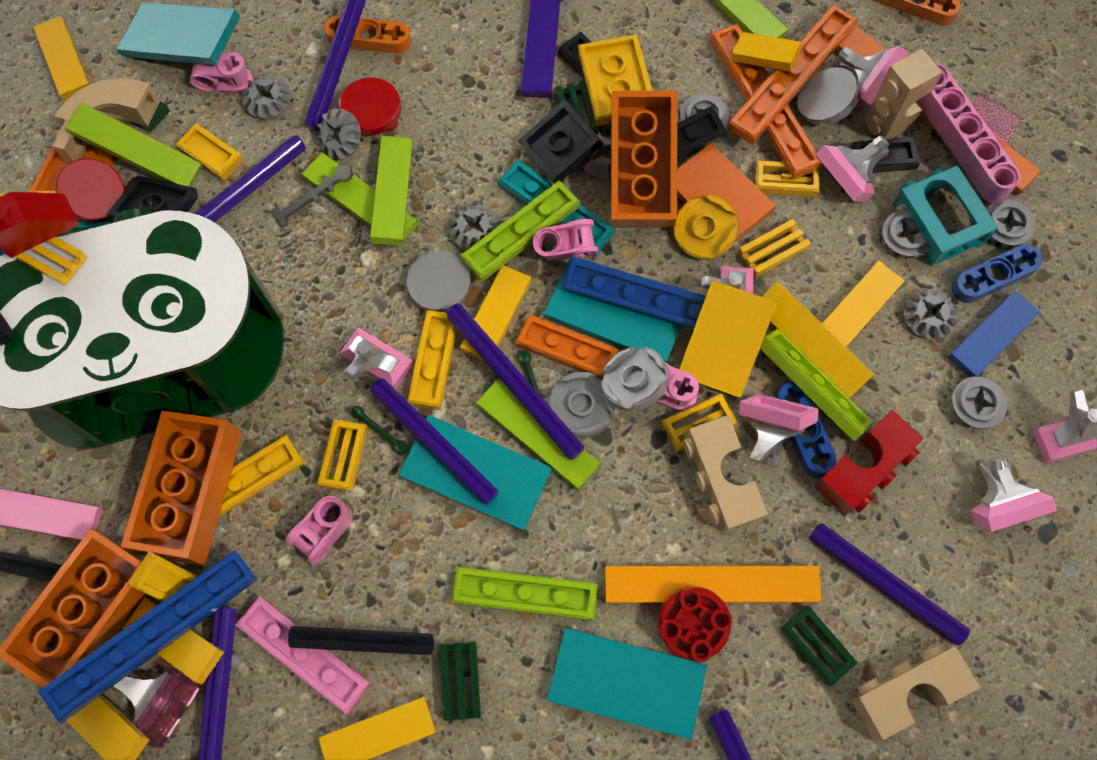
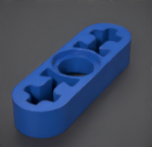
(1003, 261)
(822, 450)

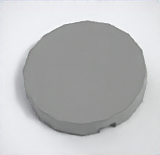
(828, 96)
(438, 281)
(635, 379)
(581, 404)

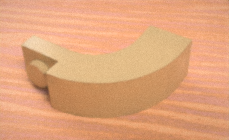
(115, 97)

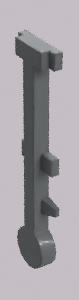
(342, 173)

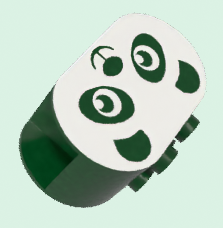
(143, 328)

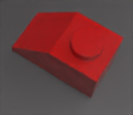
(33, 219)

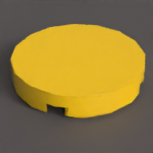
(706, 227)

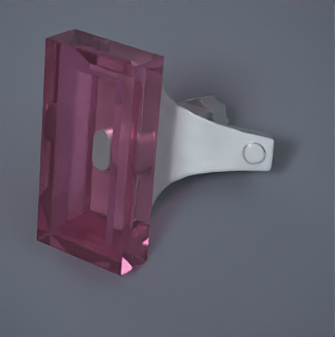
(159, 702)

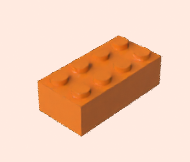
(643, 159)
(182, 488)
(76, 610)

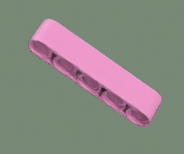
(977, 142)

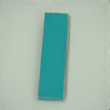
(527, 185)

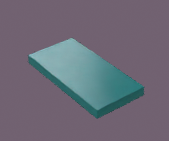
(178, 33)
(610, 321)
(513, 474)
(627, 683)

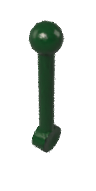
(524, 359)
(399, 446)

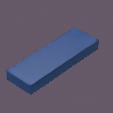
(994, 335)

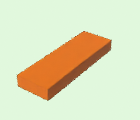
(565, 346)

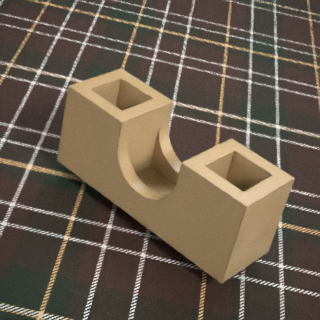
(895, 103)
(730, 503)
(884, 704)

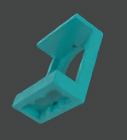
(942, 245)

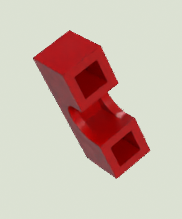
(890, 443)

